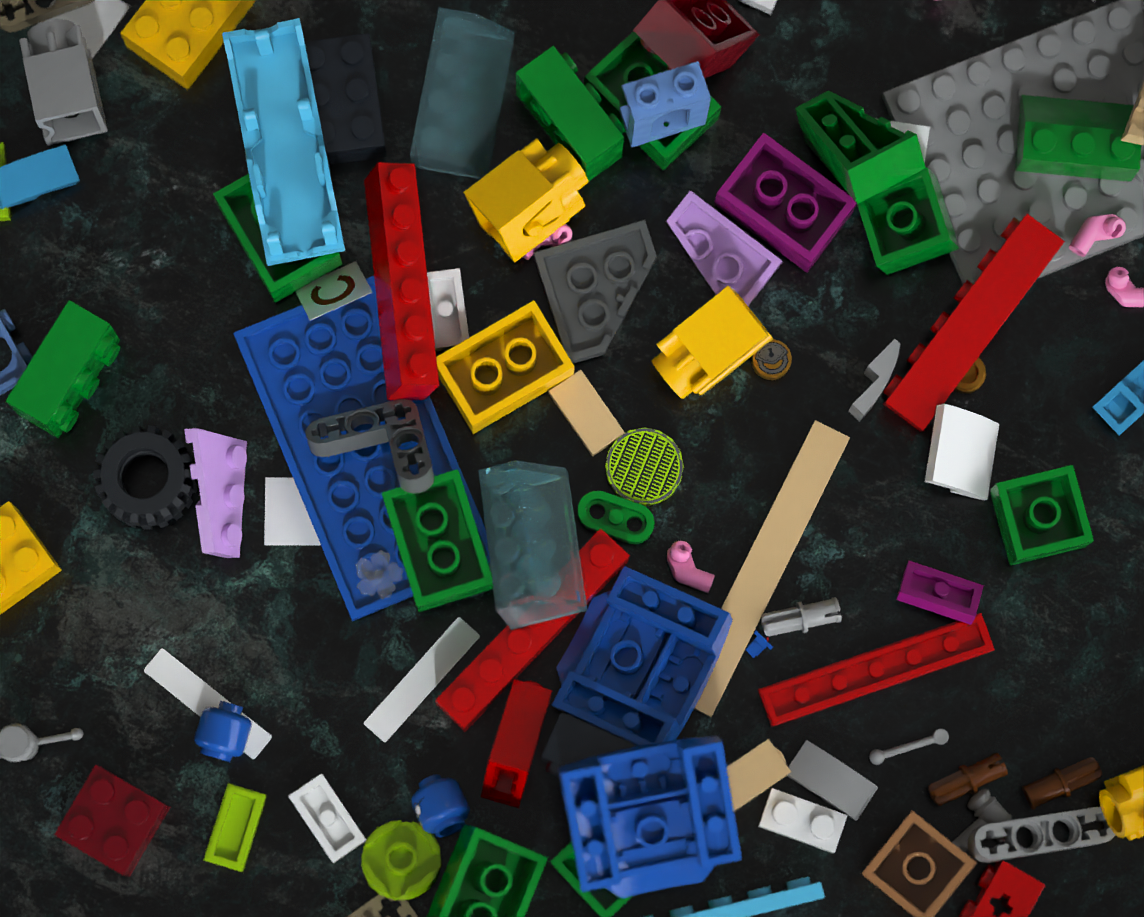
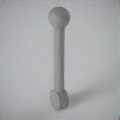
(938, 737)

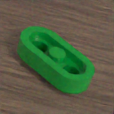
(616, 516)

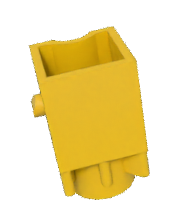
(528, 197)
(710, 344)
(1124, 803)

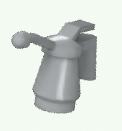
(21, 744)

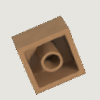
(919, 867)

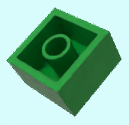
(908, 223)
(1041, 515)

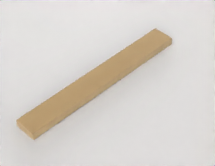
(773, 551)

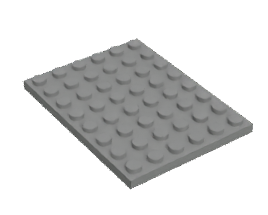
(976, 125)

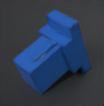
(758, 644)

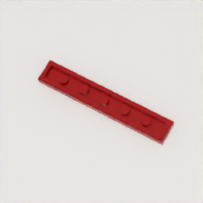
(875, 670)

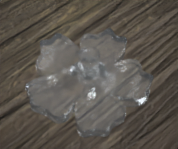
(378, 575)

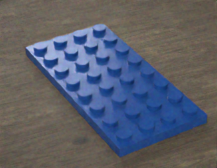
(324, 370)

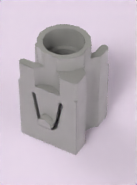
(62, 82)

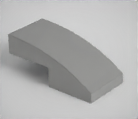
(879, 373)
(831, 780)

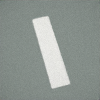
(421, 679)
(197, 694)

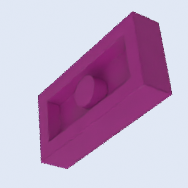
(940, 592)

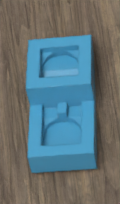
(35, 176)
(1123, 402)

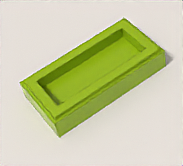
(235, 827)

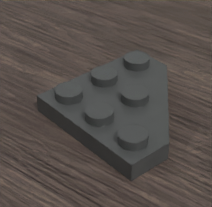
(594, 285)

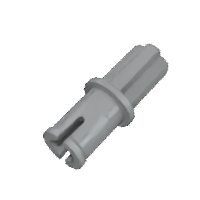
(801, 617)

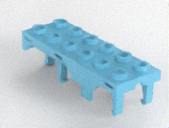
(283, 142)

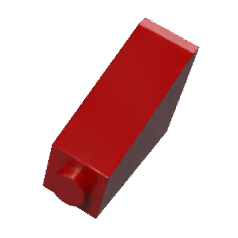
(516, 743)

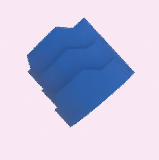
(641, 659)
(650, 815)

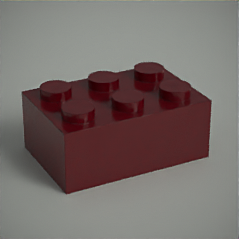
(695, 32)

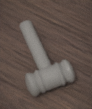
(988, 812)

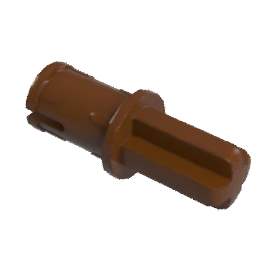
(967, 779)
(1062, 782)

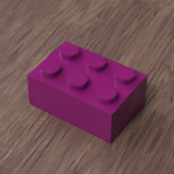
(785, 202)

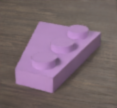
(722, 249)
(221, 479)

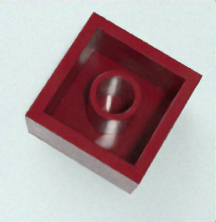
(112, 821)

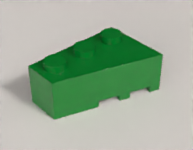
(857, 148)

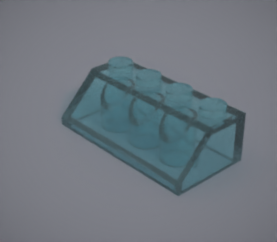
(462, 94)
(532, 542)

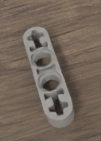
(1042, 835)

